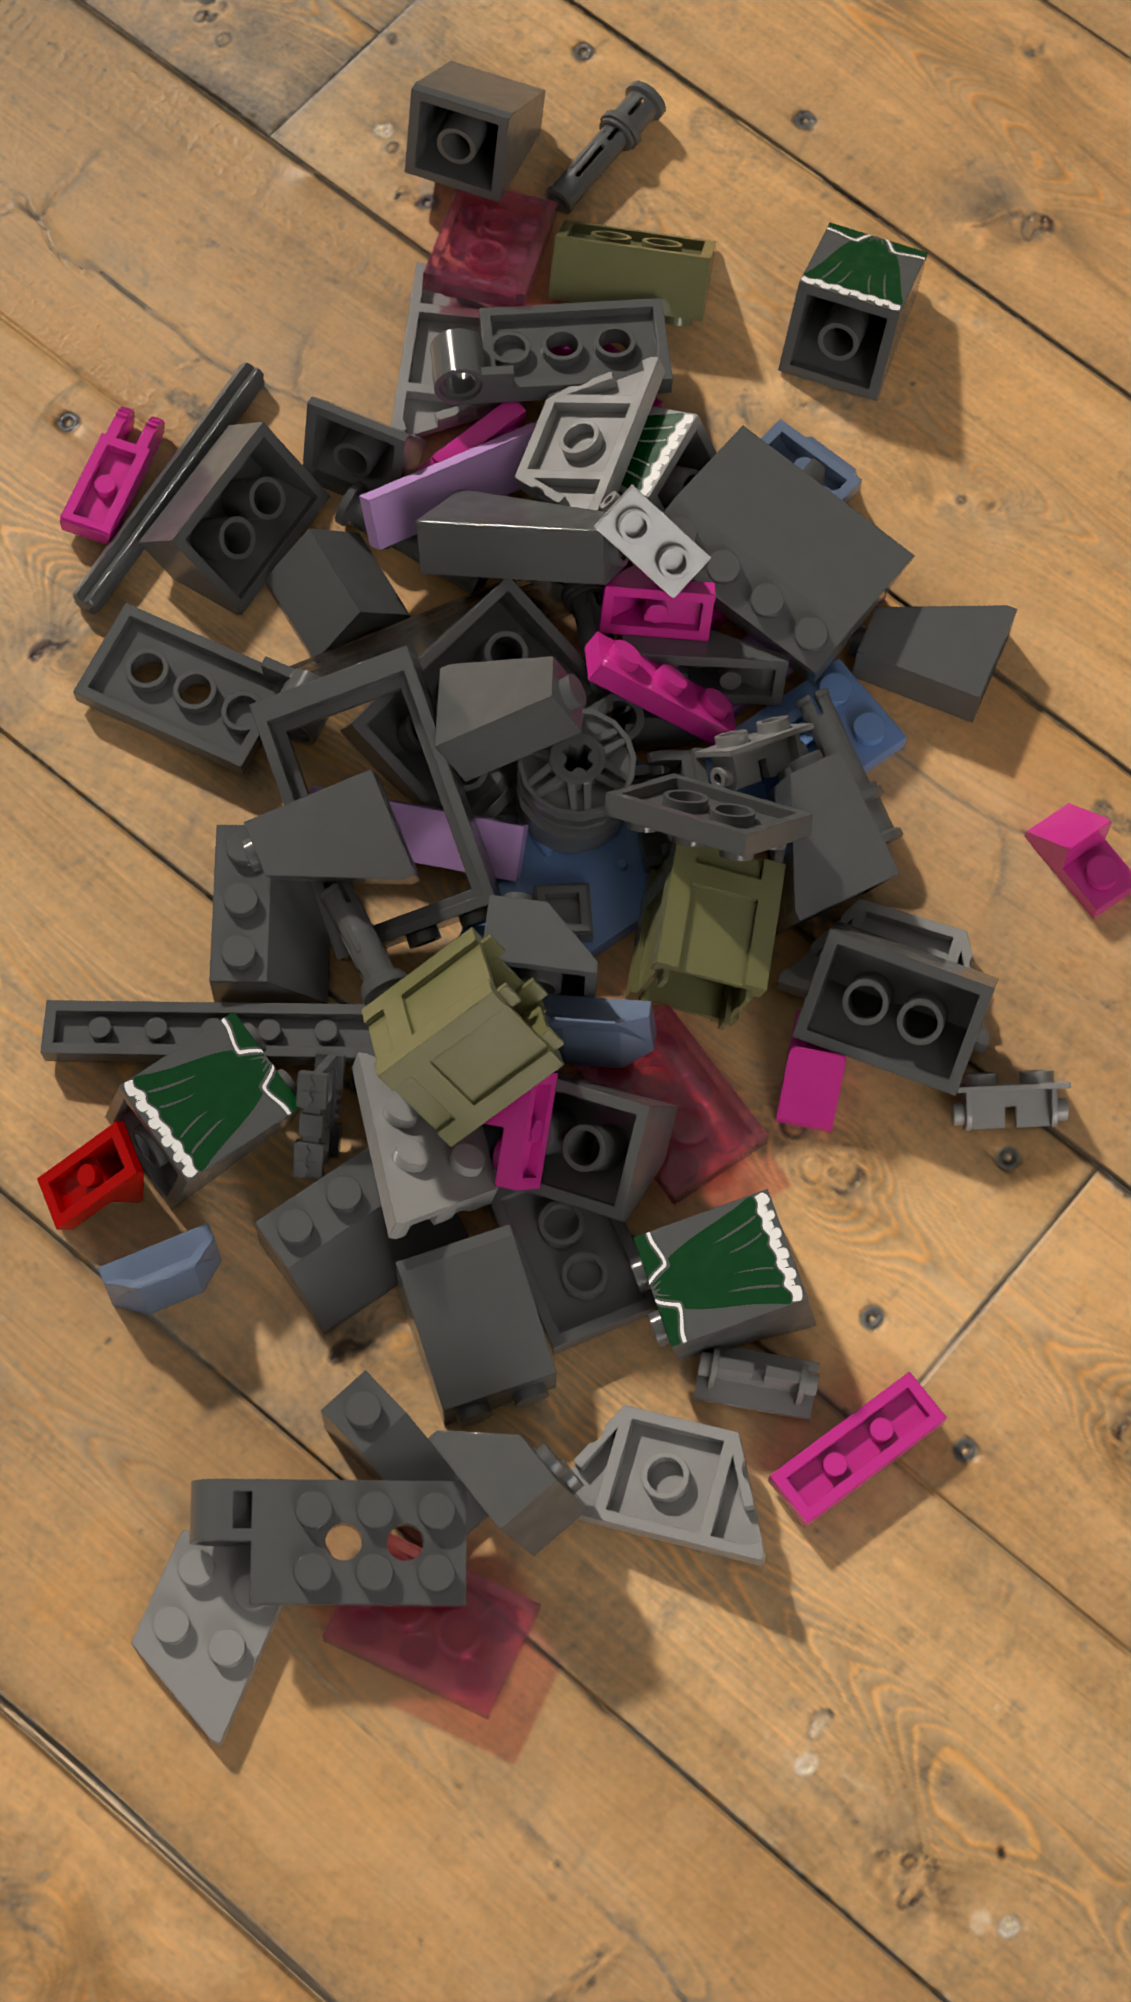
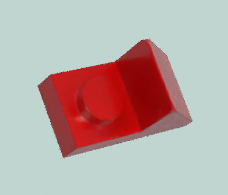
(93, 1177)

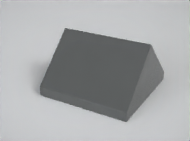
(353, 448)
(333, 590)

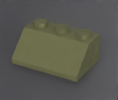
(632, 264)

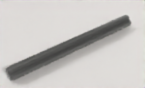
(124, 547)

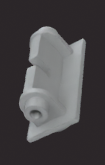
(650, 540)
(737, 752)
(1032, 1096)
(758, 1381)

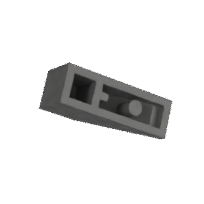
(728, 664)
(388, 1440)

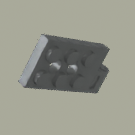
(515, 344)
(216, 728)
(289, 1528)

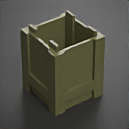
(706, 933)
(462, 1036)

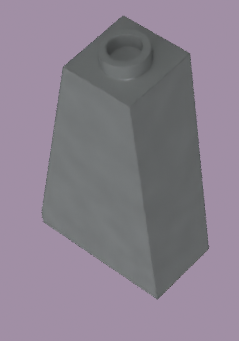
(515, 540)

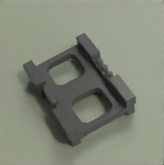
(317, 1124)

